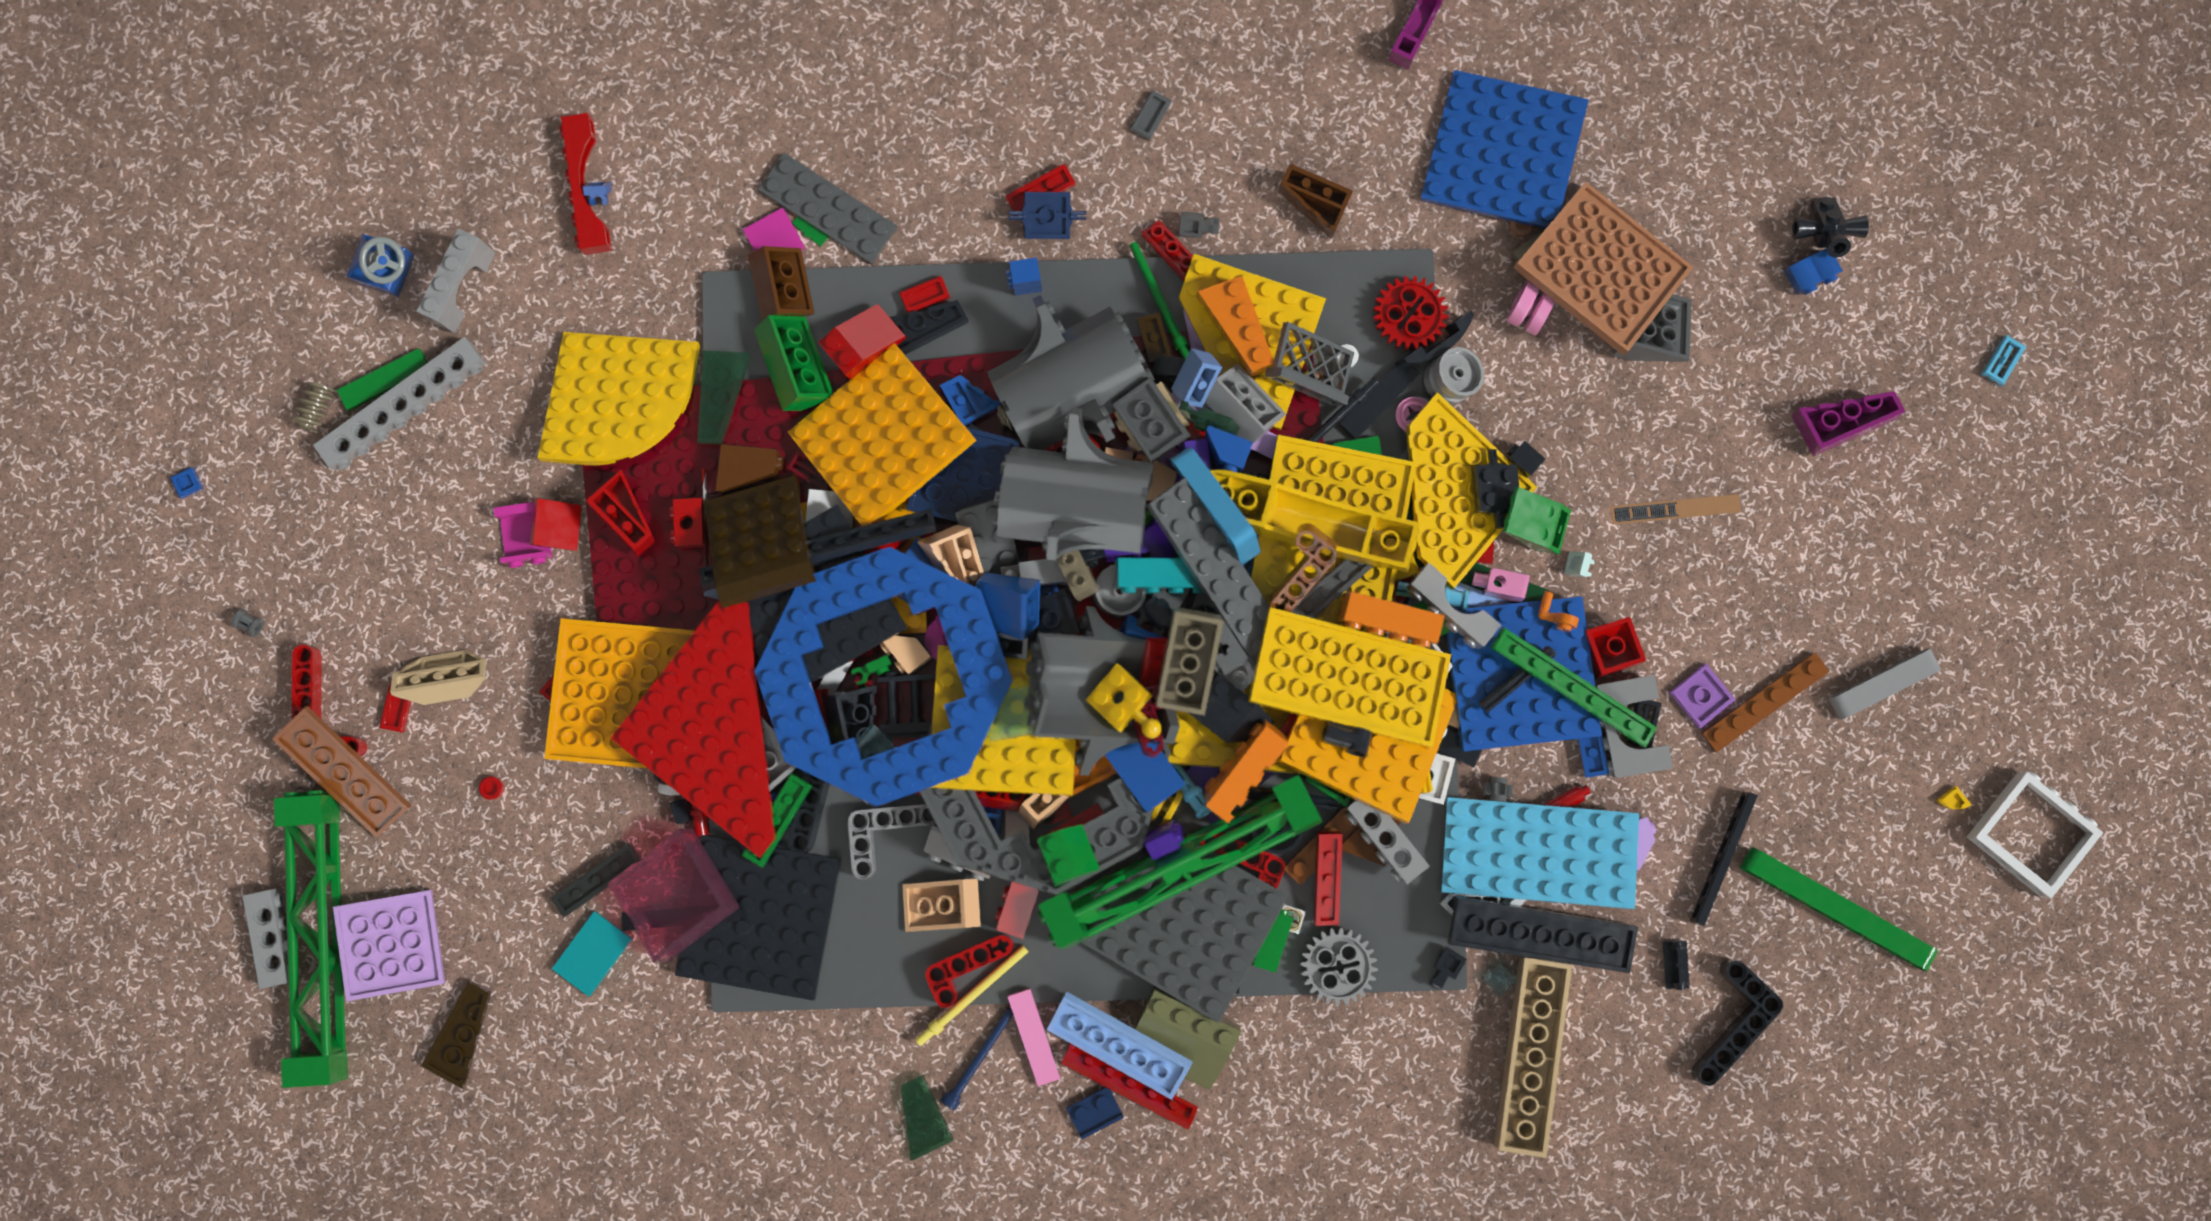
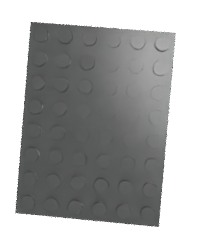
(1194, 941)

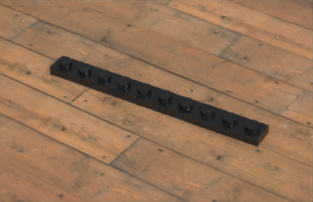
(855, 540)

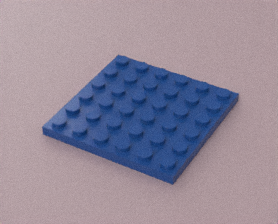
(1504, 149)
(1533, 710)

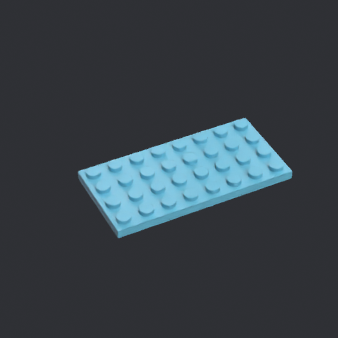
(1540, 853)

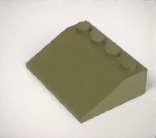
(1189, 1035)

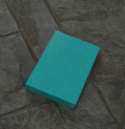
(592, 953)

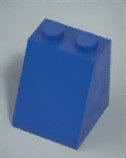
(1011, 603)

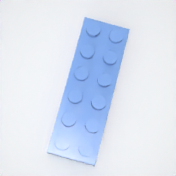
(1119, 1045)

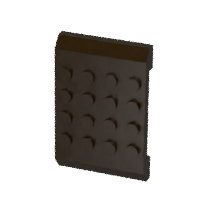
(758, 541)

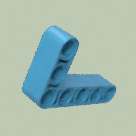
(1218, 504)

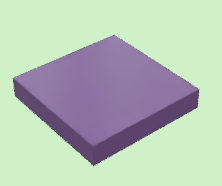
(1702, 696)

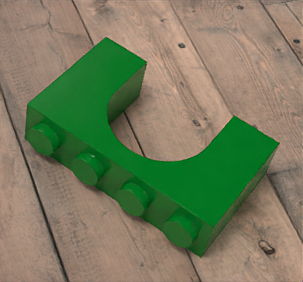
(1273, 946)

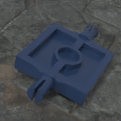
(1047, 215)

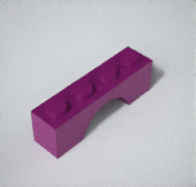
(1414, 32)

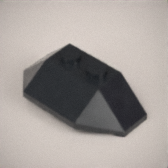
(1229, 712)

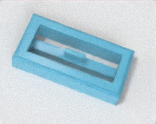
(1993, 376)

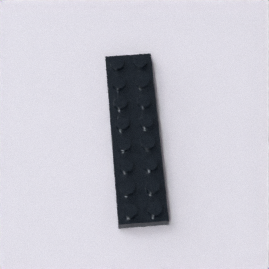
(1542, 934)

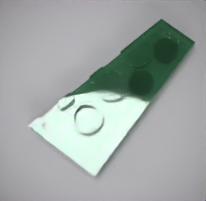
(720, 388)

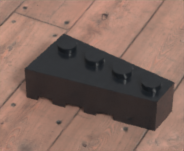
(849, 712)

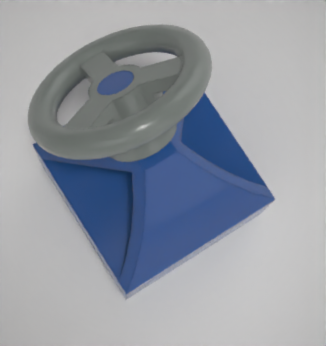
(380, 264)

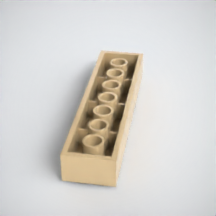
(1532, 1057)

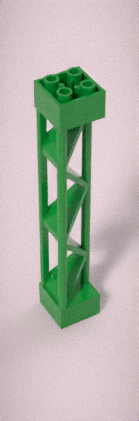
(331, 1062)

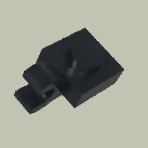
(1449, 965)

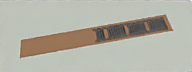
(1675, 509)

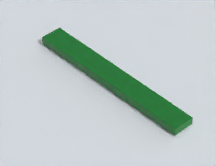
(1573, 687)

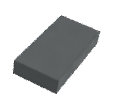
(1150, 115)

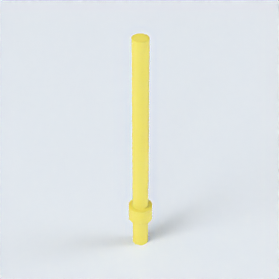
(937, 1025)

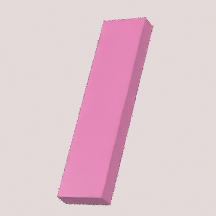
(1034, 1037)

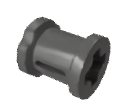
(247, 623)

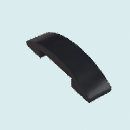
(1455, 329)

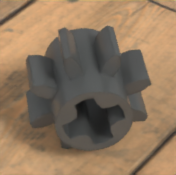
(1497, 789)

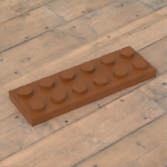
(341, 772)

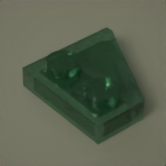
(1206, 417)

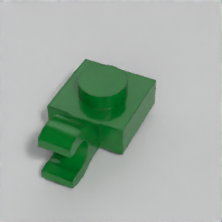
(875, 667)

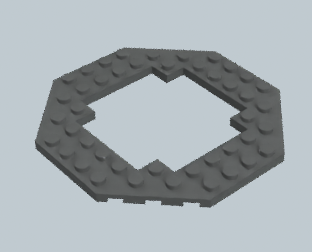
(980, 849)

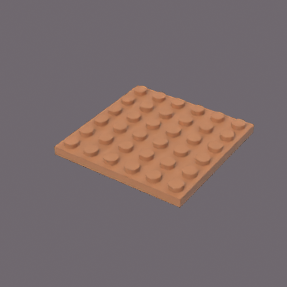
(1604, 268)

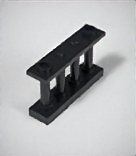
(916, 723)

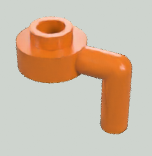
(1564, 621)

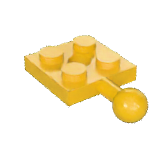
(1134, 699)

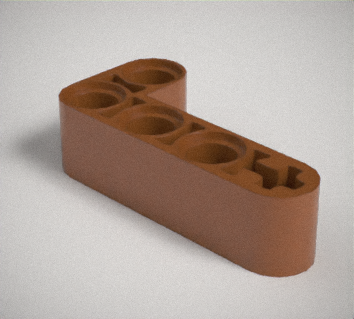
(1298, 574)

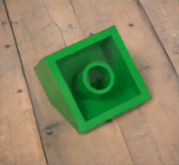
(1067, 854)

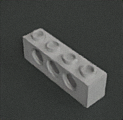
(1414, 862)
(259, 931)

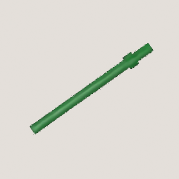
(1179, 342)

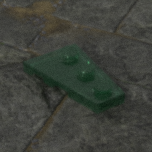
(924, 1119)

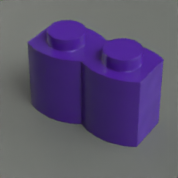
(1164, 839)

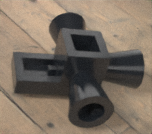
(1830, 227)

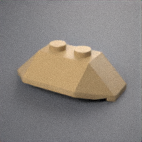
(440, 678)

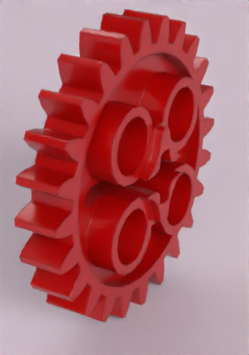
(1394, 301)

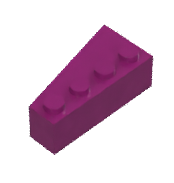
(1840, 422)

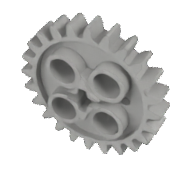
(1342, 987)

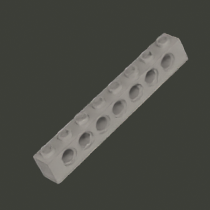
(331, 445)

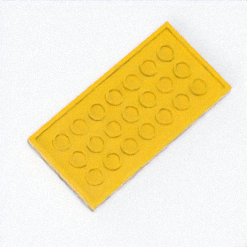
(1349, 677)

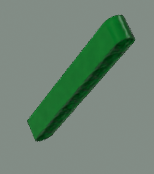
(1838, 909)

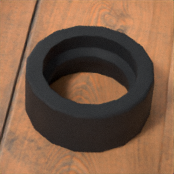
(1167, 368)

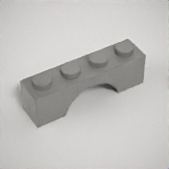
(1430, 589)

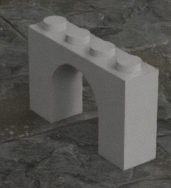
(440, 298)
(1624, 759)

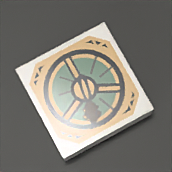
(1298, 916)

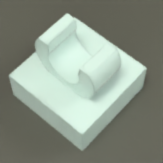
(1578, 564)

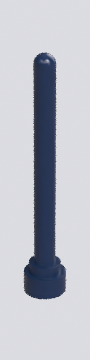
(952, 1097)

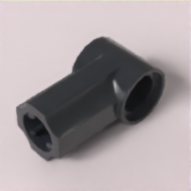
(1354, 739)

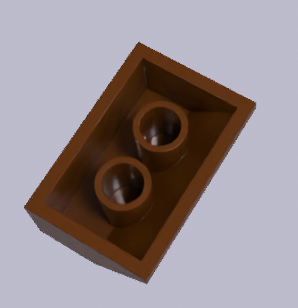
(780, 282)

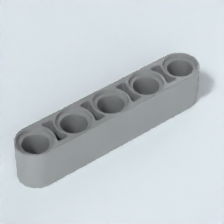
(1884, 683)

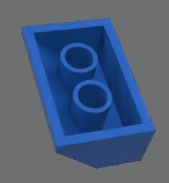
(1227, 450)

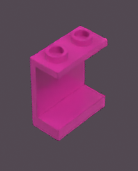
(516, 534)

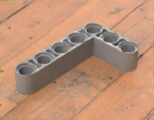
(871, 824)

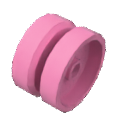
(1531, 305)

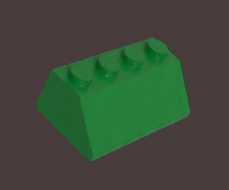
(793, 362)

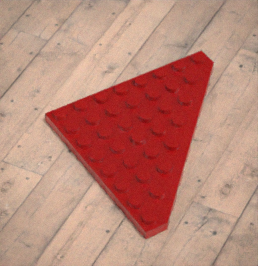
(705, 728)

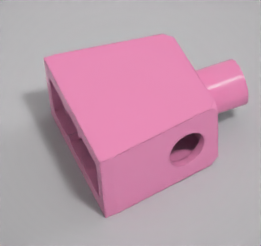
(1512, 587)

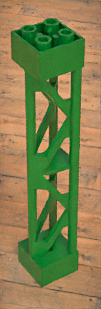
(1069, 917)

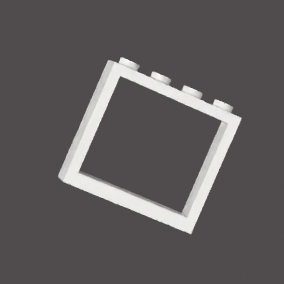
(1980, 838)

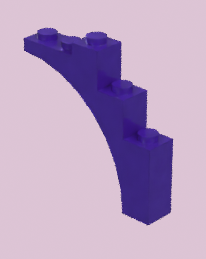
(1154, 540)

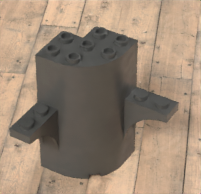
(1067, 369)
(1073, 496)
(1067, 672)

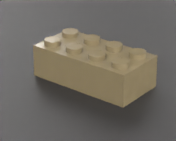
(1189, 660)

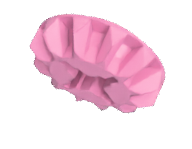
(1402, 411)

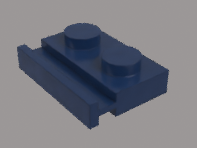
(1095, 1112)

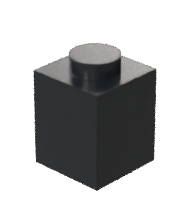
(1525, 458)

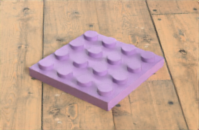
(389, 945)

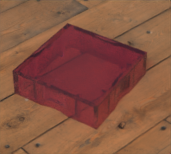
(673, 895)

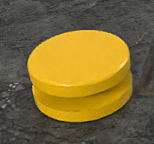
(1167, 808)

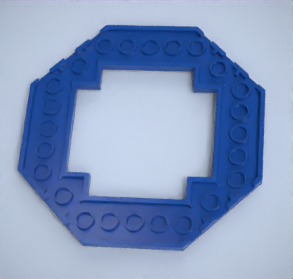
(912, 765)

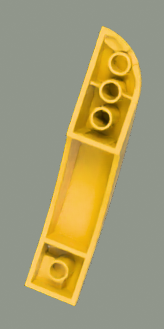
(1358, 533)

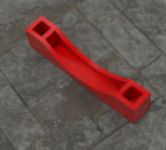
(579, 140)

